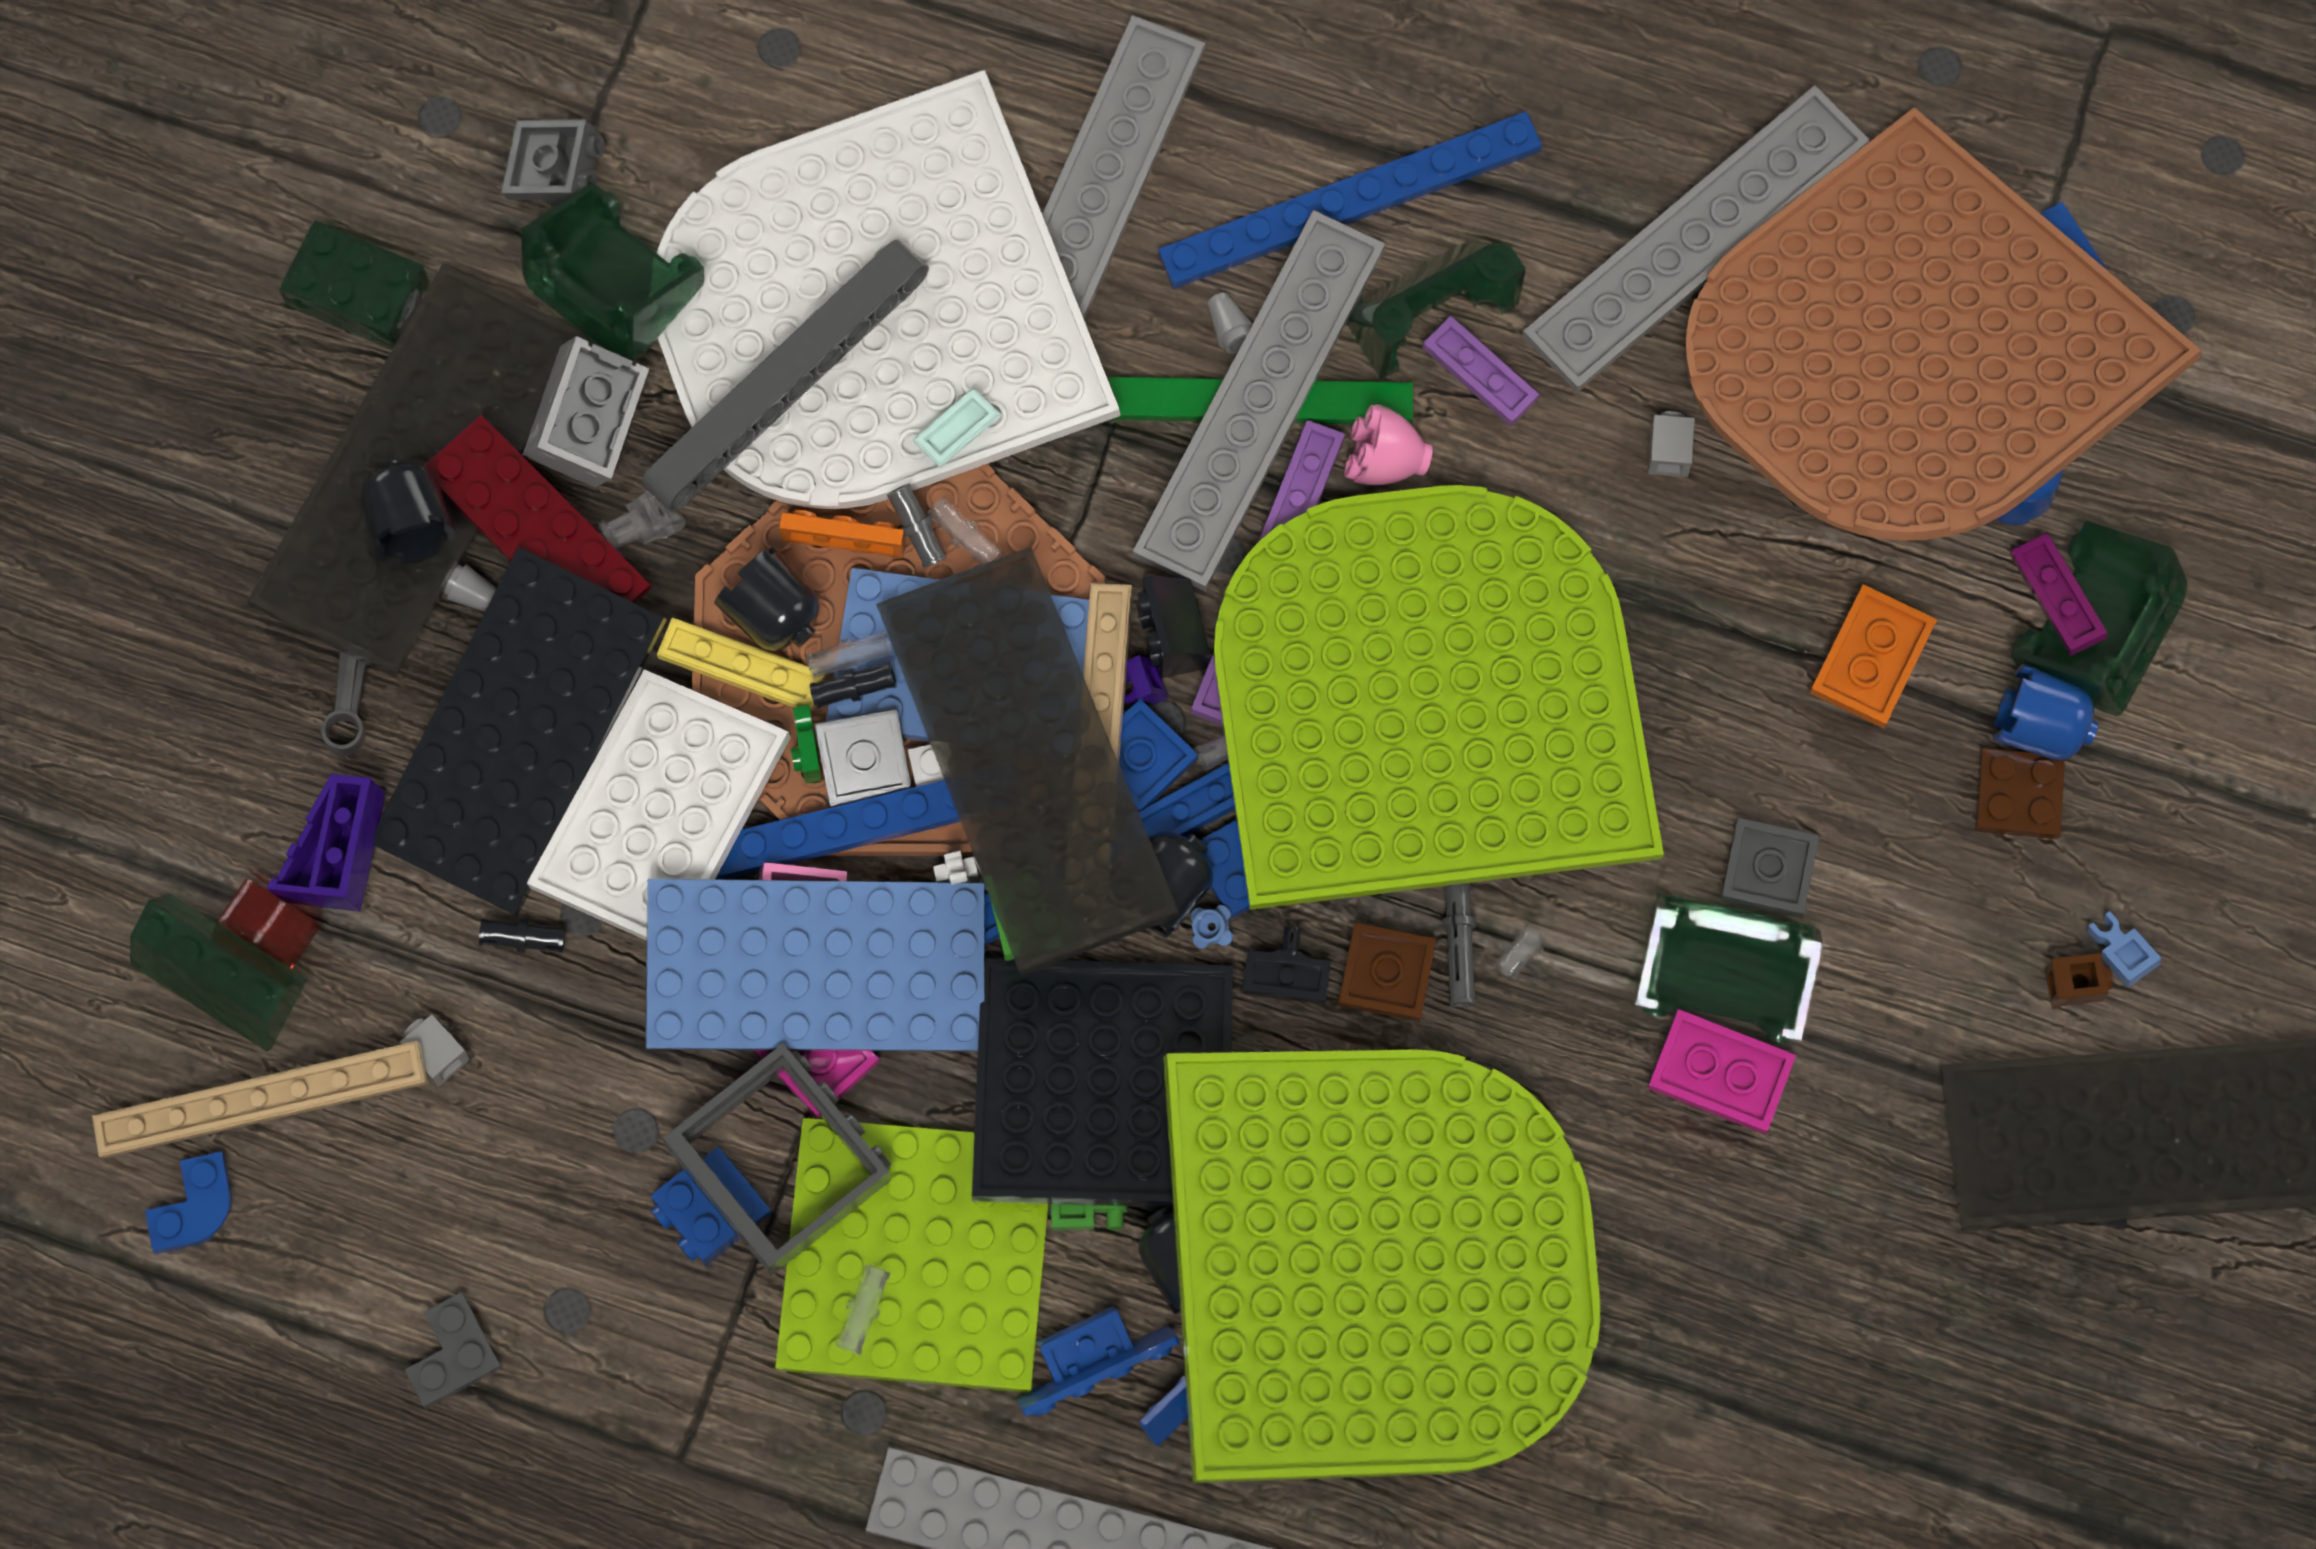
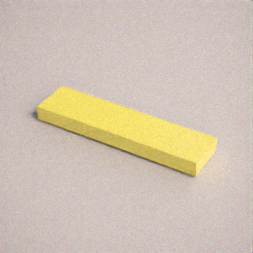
(737, 664)

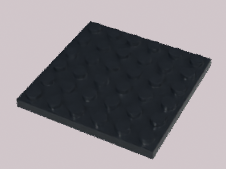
(1078, 1077)

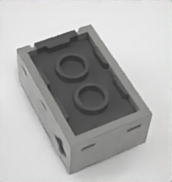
(585, 412)

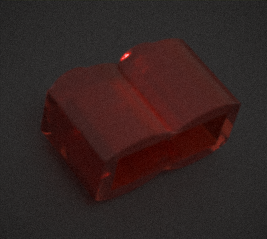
(269, 923)

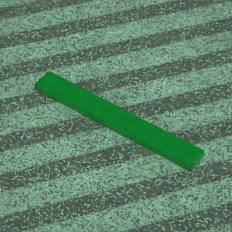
(1190, 398)

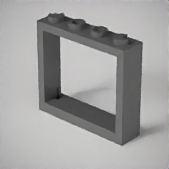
(823, 1101)

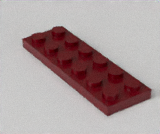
(523, 510)

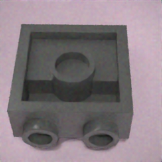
(551, 159)

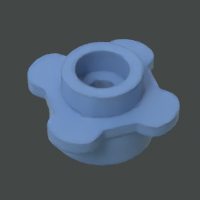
(1201, 920)

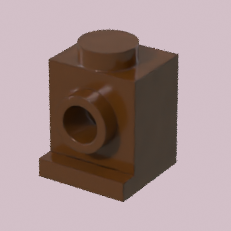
(2086, 967)

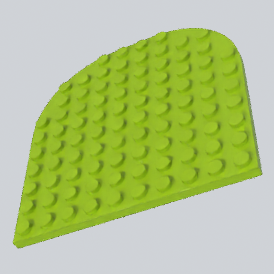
(1427, 700)
(1373, 1263)

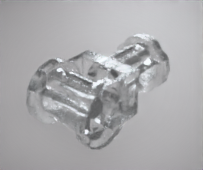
(642, 522)

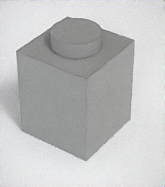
(1671, 444)
(440, 1050)

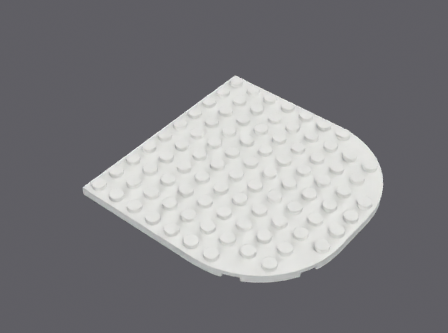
(989, 316)

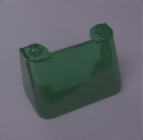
(604, 275)
(1386, 315)
(2136, 595)
(1729, 965)

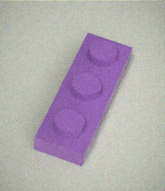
(1480, 371)

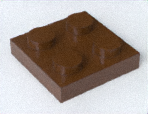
(2019, 794)
(1387, 972)

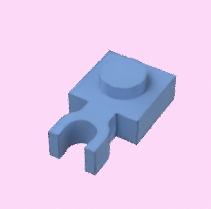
(2126, 954)

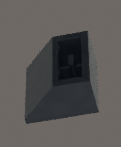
(1174, 625)

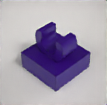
(1146, 682)

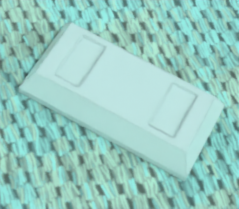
(956, 427)

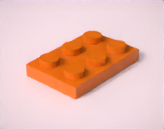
(1873, 656)

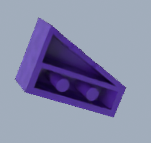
(335, 848)

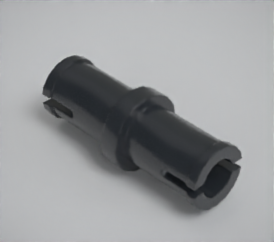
(853, 685)
(522, 935)

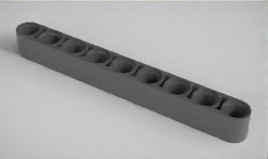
(784, 376)

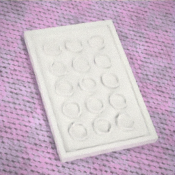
(658, 802)

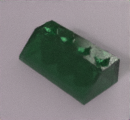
(214, 969)

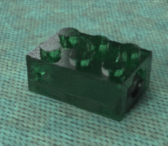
(354, 285)

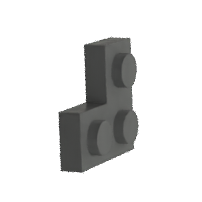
(463, 1358)

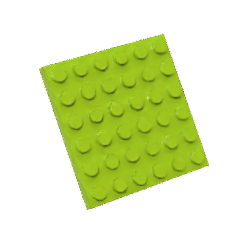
(960, 1269)

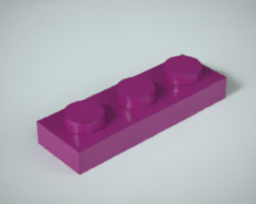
(2058, 594)

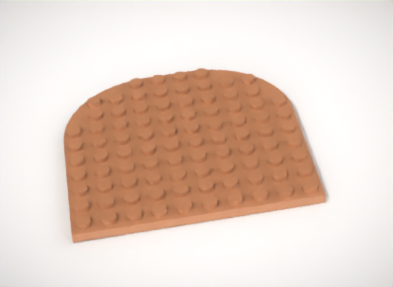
(1918, 343)

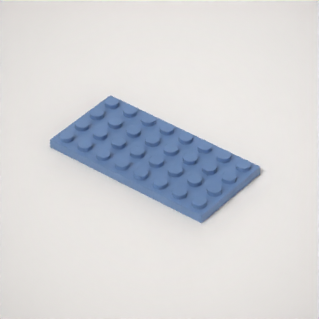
(814, 965)

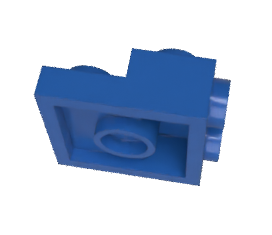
(695, 1218)

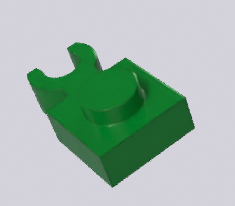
(805, 755)

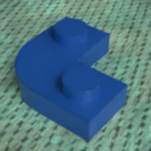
(203, 1212)

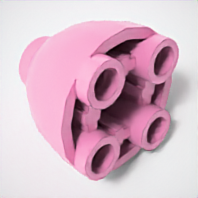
(1385, 449)

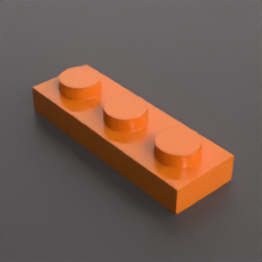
(842, 534)

